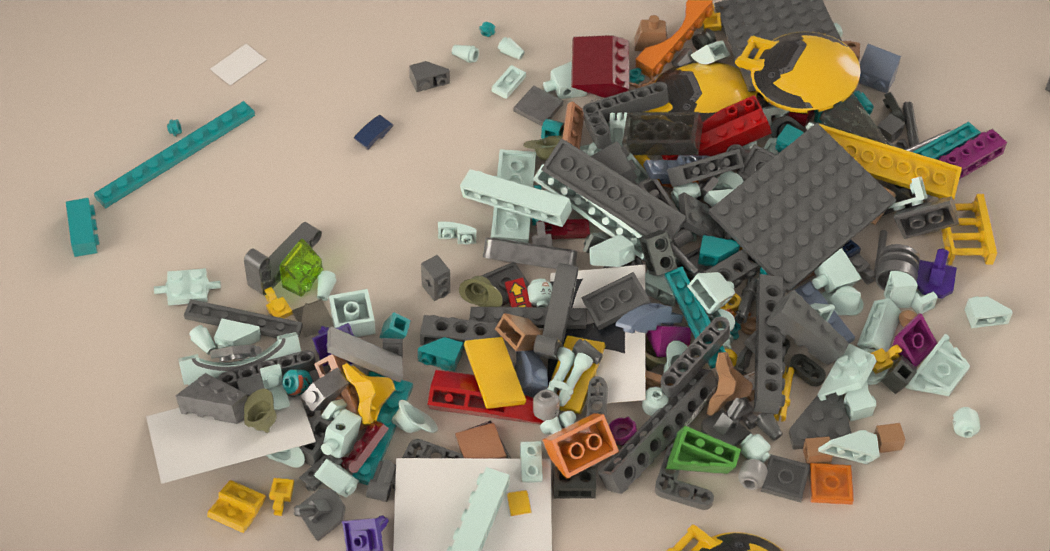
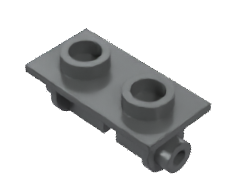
(309, 478)

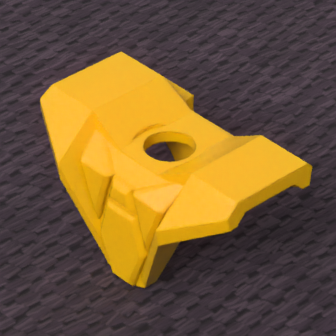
(371, 391)

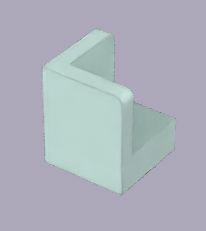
(923, 303)

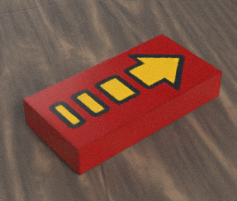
(517, 293)

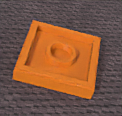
(831, 483)

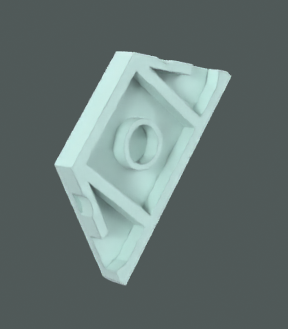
(940, 370)
(848, 372)

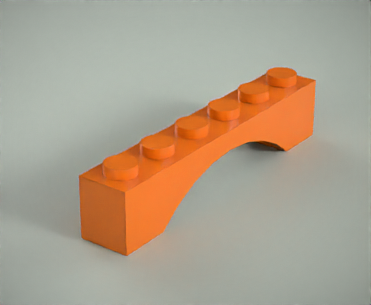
(655, 57)

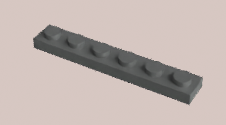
(213, 313)
(576, 320)

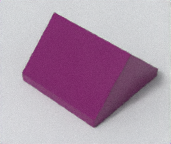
(666, 334)
(915, 340)

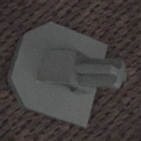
(726, 425)
(321, 512)

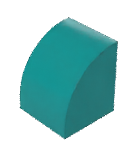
(552, 128)
(395, 327)

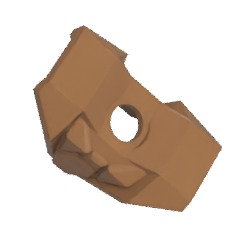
(730, 384)

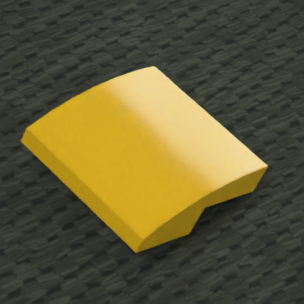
(236, 506)

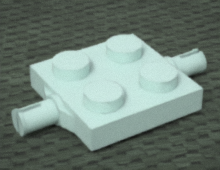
(187, 285)

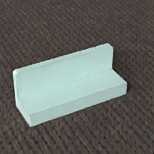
(880, 325)

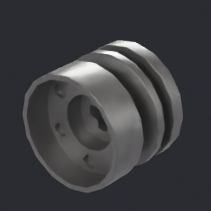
(897, 258)

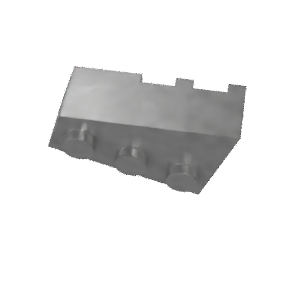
(212, 398)

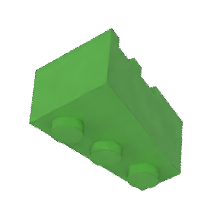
(702, 453)

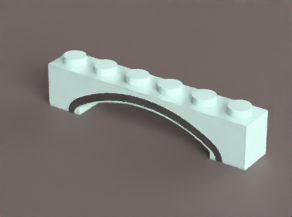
(193, 367)

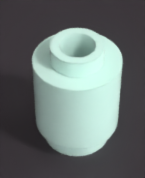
(690, 188)

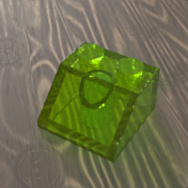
(300, 268)

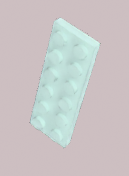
(518, 167)

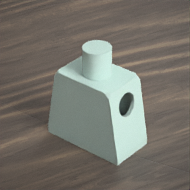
(561, 83)
(835, 273)
(711, 290)
(340, 440)

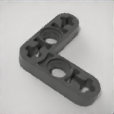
(426, 451)
(674, 486)

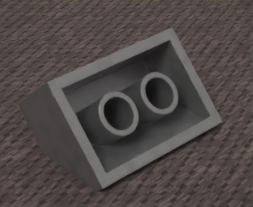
(927, 217)

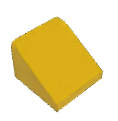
(518, 503)

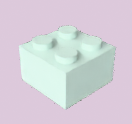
(353, 309)

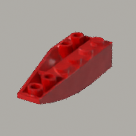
(732, 125)
(461, 395)

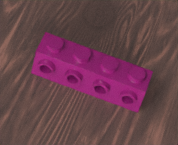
(976, 152)

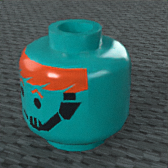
(296, 382)

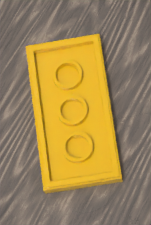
(494, 372)
(580, 390)

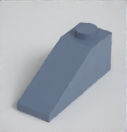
(531, 372)

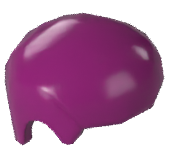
(622, 429)

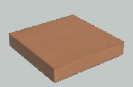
(480, 443)

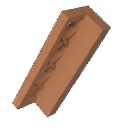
(573, 124)
(350, 393)

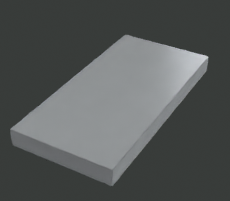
(364, 354)

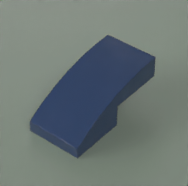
(372, 131)

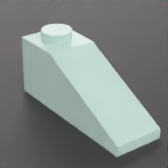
(857, 447)

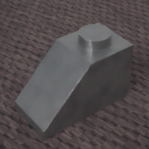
(325, 390)

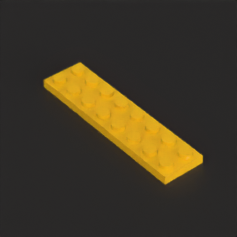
(899, 165)

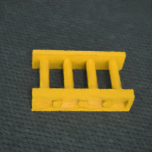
(984, 233)

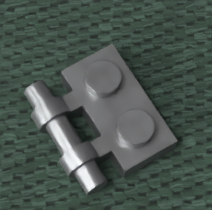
(236, 352)

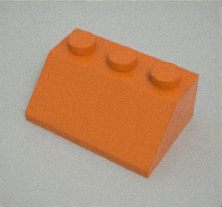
(581, 445)

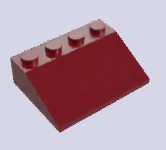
(600, 65)

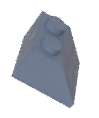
(878, 68)

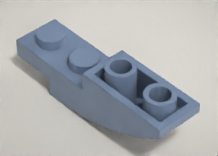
(658, 168)
(648, 317)

